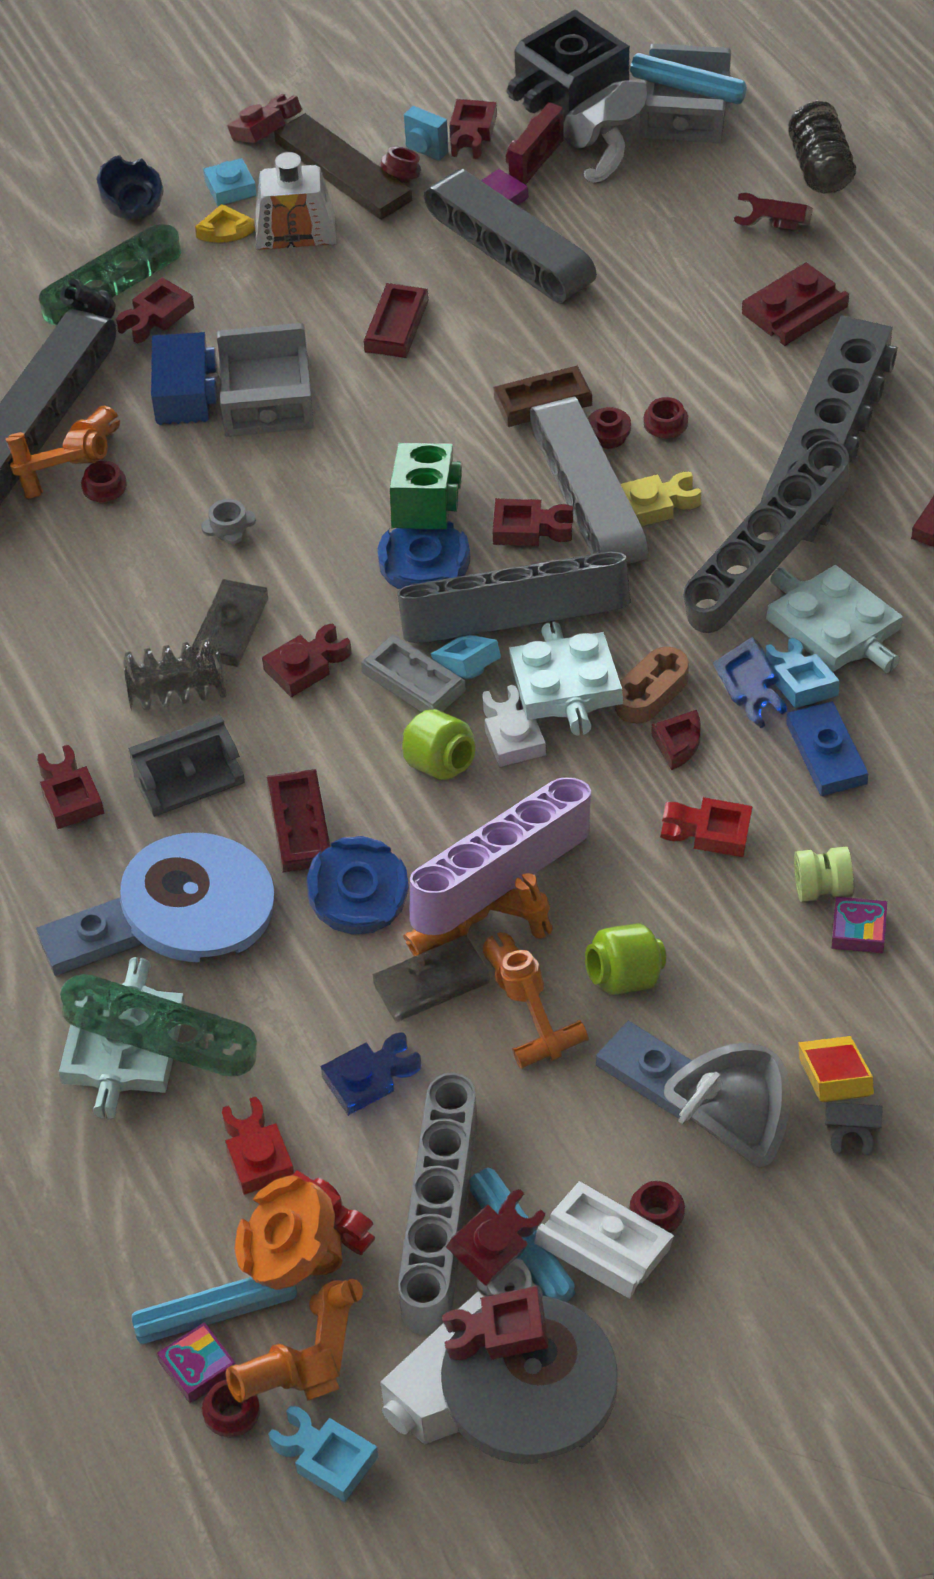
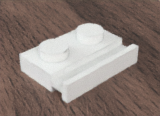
(604, 1239)

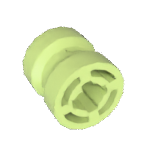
(823, 873)

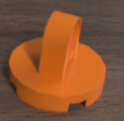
(289, 1235)

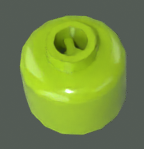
(438, 744)
(625, 959)

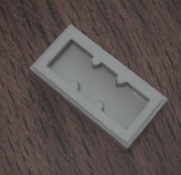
(412, 675)

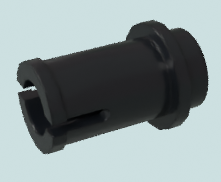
(87, 299)

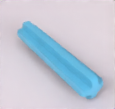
(688, 78)
(543, 1265)
(207, 1307)

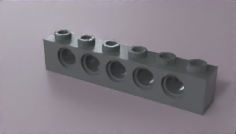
(839, 397)

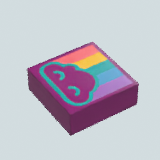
(859, 925)
(195, 1362)

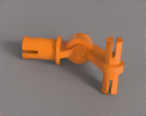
(82, 445)
(524, 902)
(522, 980)
(308, 1369)

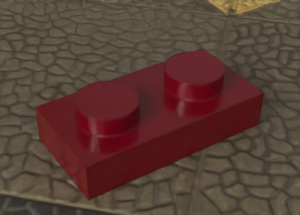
(536, 143)

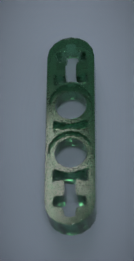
(151, 250)
(153, 1033)

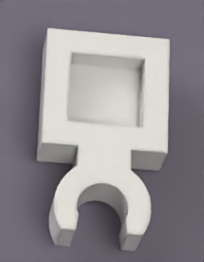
(509, 731)

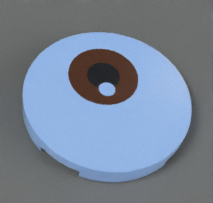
(196, 896)

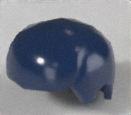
(129, 188)

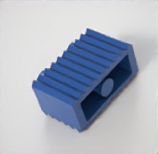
(181, 377)

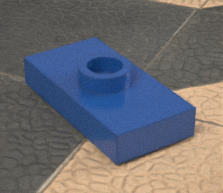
(827, 748)

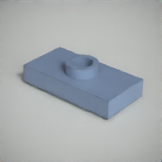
(86, 937)
(642, 1063)

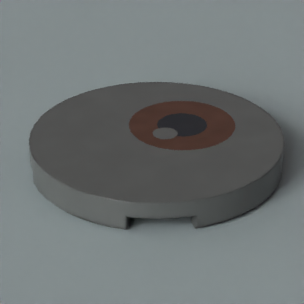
(537, 1399)

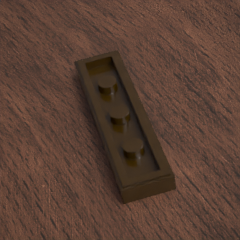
(344, 166)

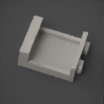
(680, 113)
(264, 379)

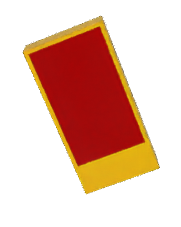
(836, 1069)

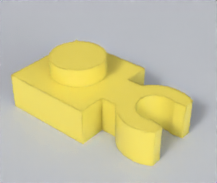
(656, 500)

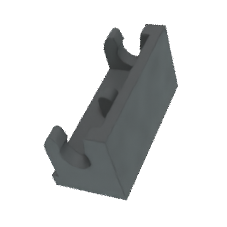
(186, 765)

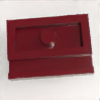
(795, 303)

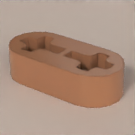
(657, 690)

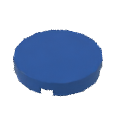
(422, 555)
(357, 885)

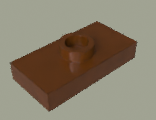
(520, 396)

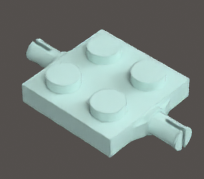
(834, 618)
(566, 676)
(114, 1064)

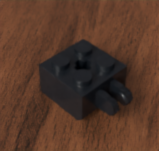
(567, 63)

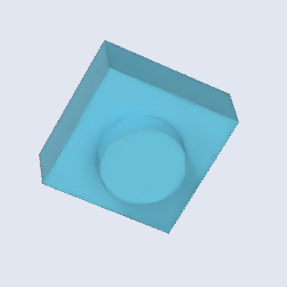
(426, 133)
(229, 182)
(467, 655)

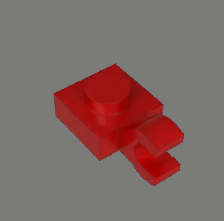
(716, 826)

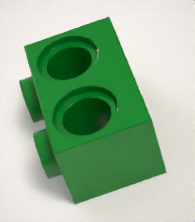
(424, 486)

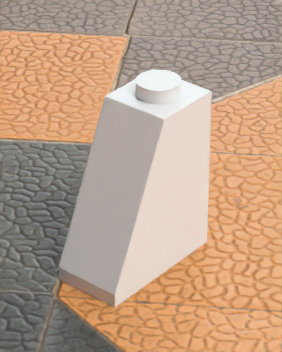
(414, 1388)

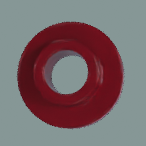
(401, 163)
(665, 418)
(610, 426)
(103, 481)
(663, 1196)
(229, 1426)

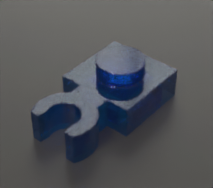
(747, 677)
(367, 1076)

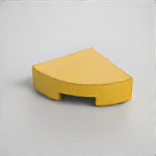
(224, 226)

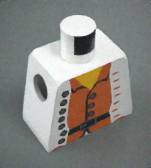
(293, 206)

